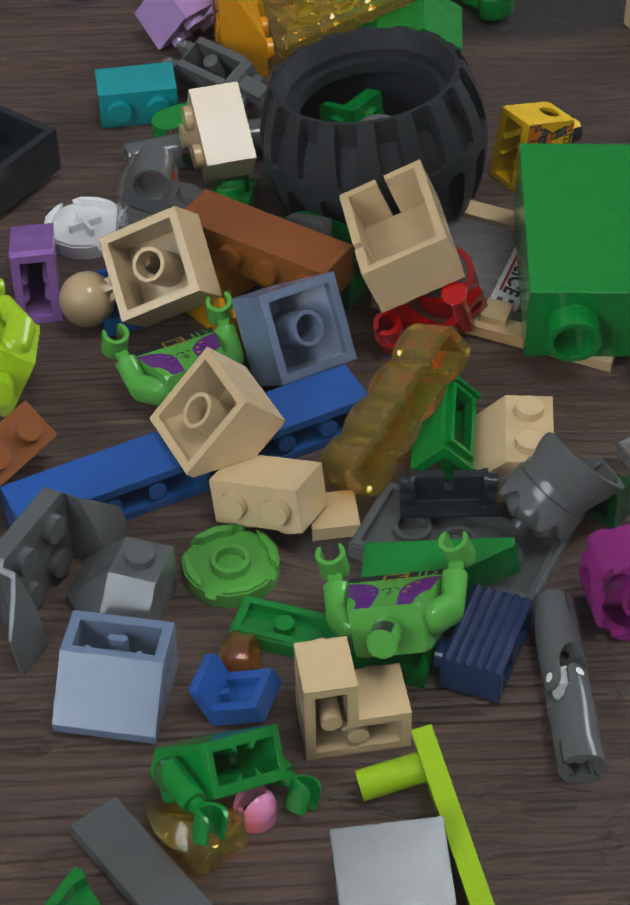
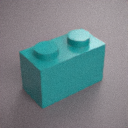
(134, 93)

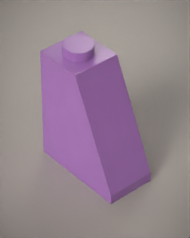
(36, 271)

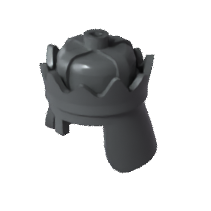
(556, 489)

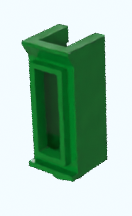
(449, 432)

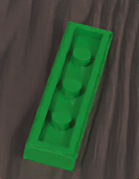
(281, 625)

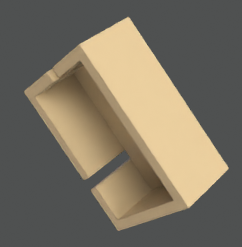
(406, 251)

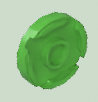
(230, 564)

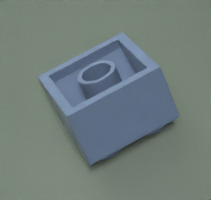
(294, 329)

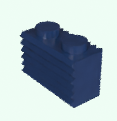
(484, 643)

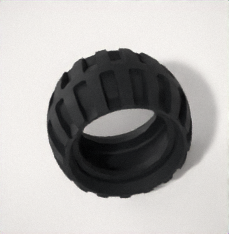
(423, 89)

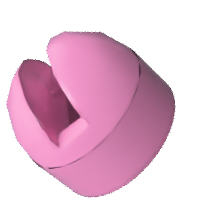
(261, 811)

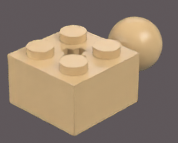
(153, 273)

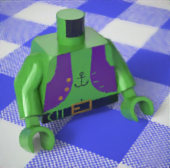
(157, 369)
(396, 610)

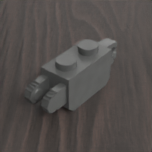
(212, 64)

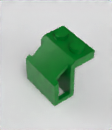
(426, 15)

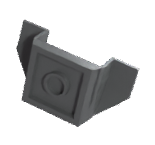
(39, 551)

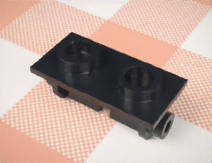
(431, 496)

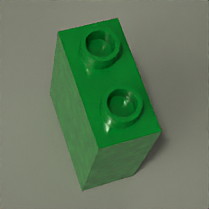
(573, 249)

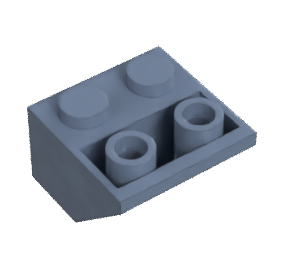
(115, 676)

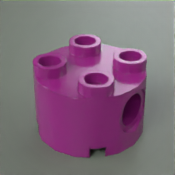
(606, 579)

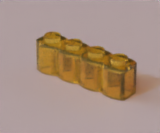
(392, 413)

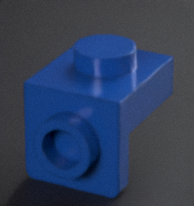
(233, 696)

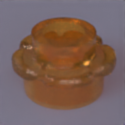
(240, 652)

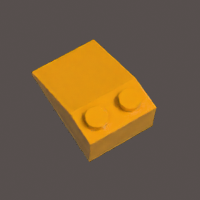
(244, 31)

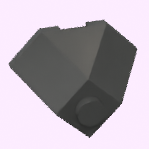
(126, 580)

